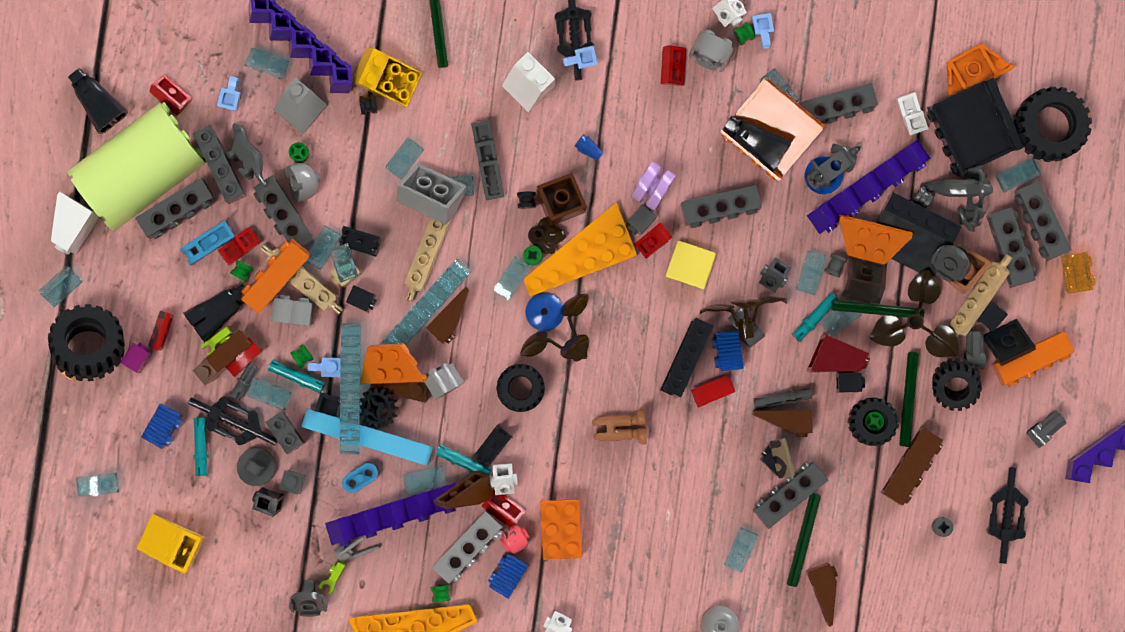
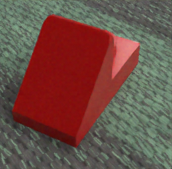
(653, 240)

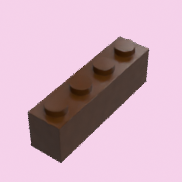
(911, 466)

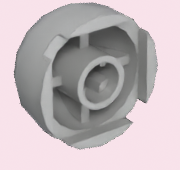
(303, 181)
(719, 619)

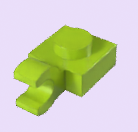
(218, 339)
(335, 571)

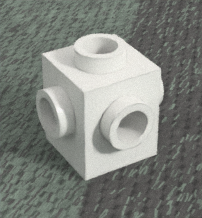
(729, 12)
(503, 479)
(557, 623)

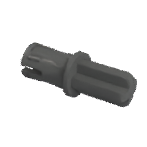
(244, 381)

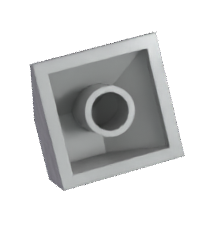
(299, 105)

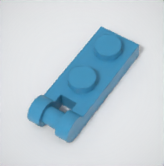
(208, 242)

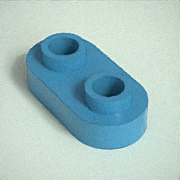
(360, 477)

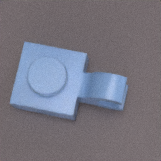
(763, 27)
(583, 57)
(229, 97)
(329, 367)

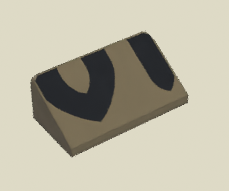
(782, 458)

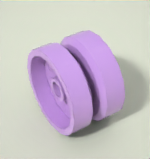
(652, 185)

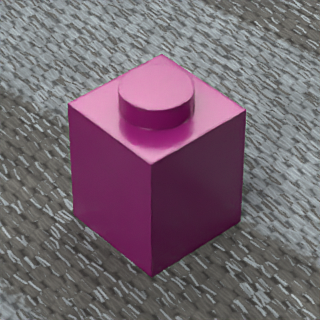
(136, 357)

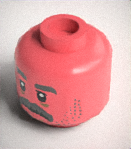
(515, 539)

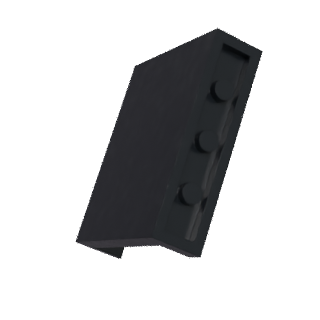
(974, 126)
(686, 358)

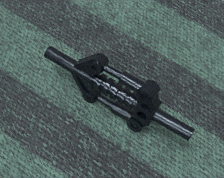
(573, 14)
(215, 413)
(1008, 494)

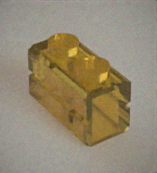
(1077, 272)

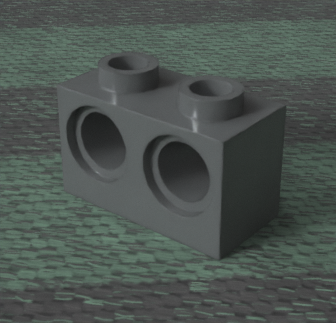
(285, 432)

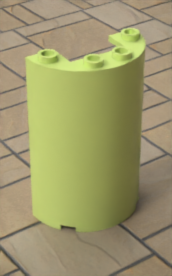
(136, 167)

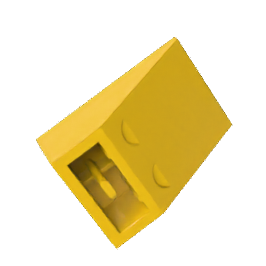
(386, 76)
(170, 543)

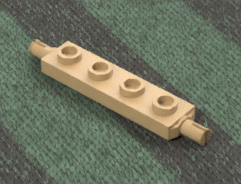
(425, 257)
(309, 285)
(980, 297)

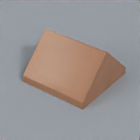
(978, 267)

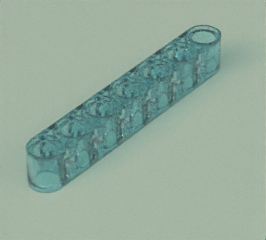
(428, 304)
(350, 388)

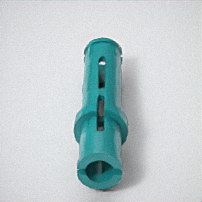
(810, 322)
(304, 380)
(200, 447)
(461, 460)

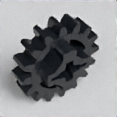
(375, 399)

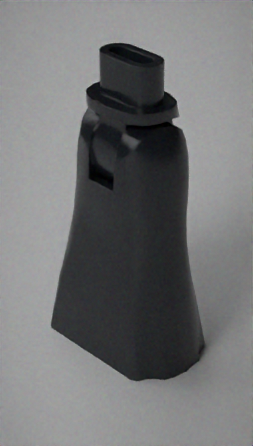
(97, 102)
(759, 141)
(215, 312)

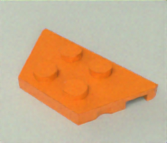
(974, 67)
(872, 240)
(390, 365)

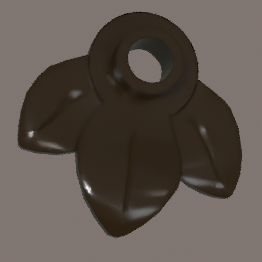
(549, 236)

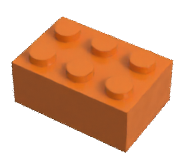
(561, 529)

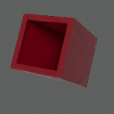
(837, 356)

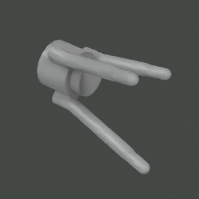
(345, 552)

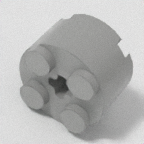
(711, 51)

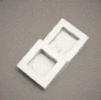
(911, 113)

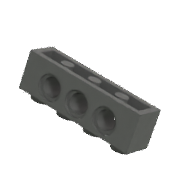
(864, 93)
(219, 164)
(1035, 192)
(262, 194)
(748, 194)
(148, 219)
(996, 221)
(816, 480)

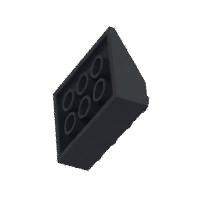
(928, 230)

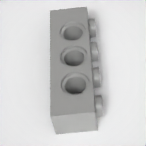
(444, 567)

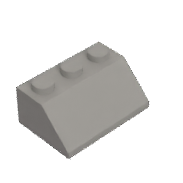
(431, 193)

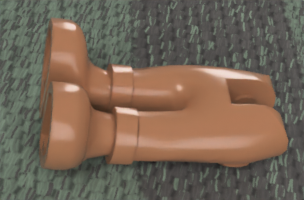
(621, 434)

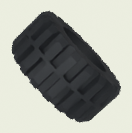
(1073, 110)
(82, 320)

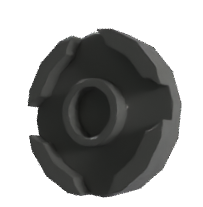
(951, 262)
(256, 467)
(308, 602)

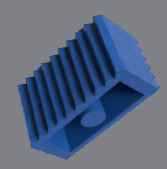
(728, 351)
(162, 426)
(508, 575)

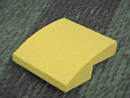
(691, 265)

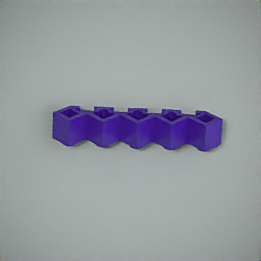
(302, 44)
(869, 187)
(1098, 453)
(386, 516)

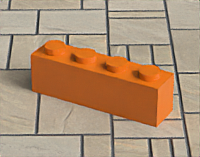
(275, 275)
(1047, 351)

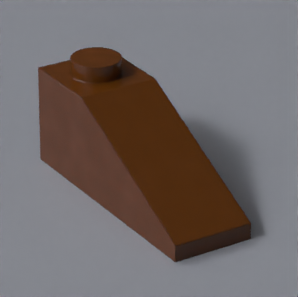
(447, 321)
(222, 357)
(411, 390)
(789, 420)
(468, 492)
(824, 586)

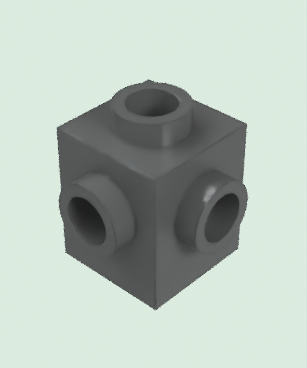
(774, 275)

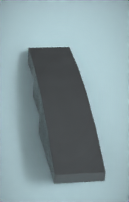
(487, 159)

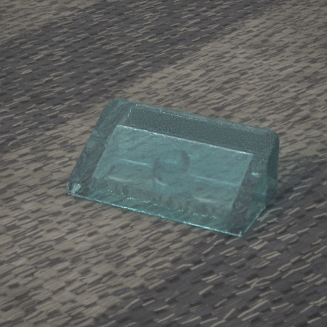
(404, 158)
(60, 286)

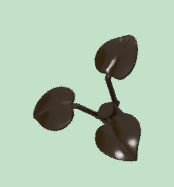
(745, 326)
(889, 329)
(573, 348)

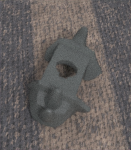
(821, 175)
(973, 211)

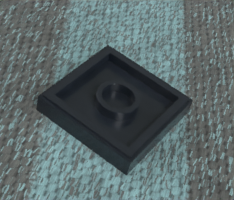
(1009, 342)

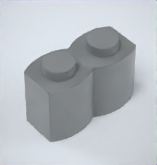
(292, 311)
(443, 380)

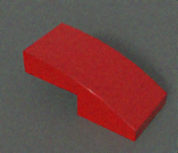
(239, 246)
(242, 361)
(713, 390)

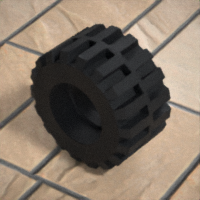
(532, 375)
(961, 398)
(888, 429)

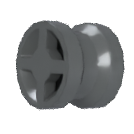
(923, 197)
(940, 524)

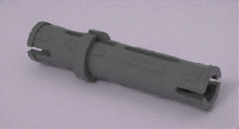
(783, 398)

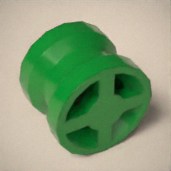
(744, 33)
(296, 150)
(532, 252)
(241, 271)
(301, 355)
(875, 423)
(440, 593)

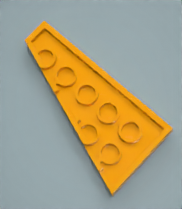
(591, 250)
(424, 620)

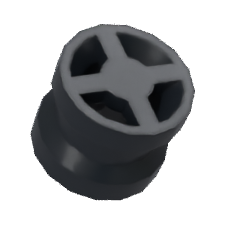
(368, 104)
(526, 200)

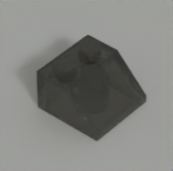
(864, 280)

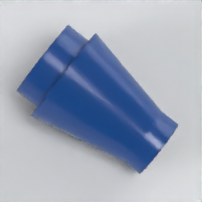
(587, 147)

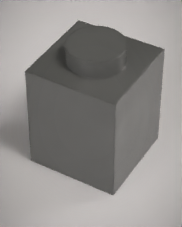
(640, 220)
(292, 482)

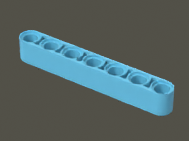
(370, 437)

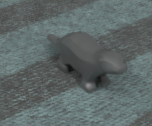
(246, 153)
(959, 188)

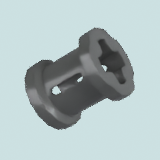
(835, 265)

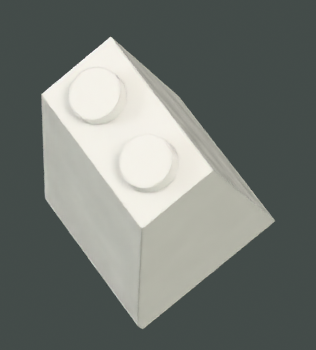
(528, 82)
(71, 224)

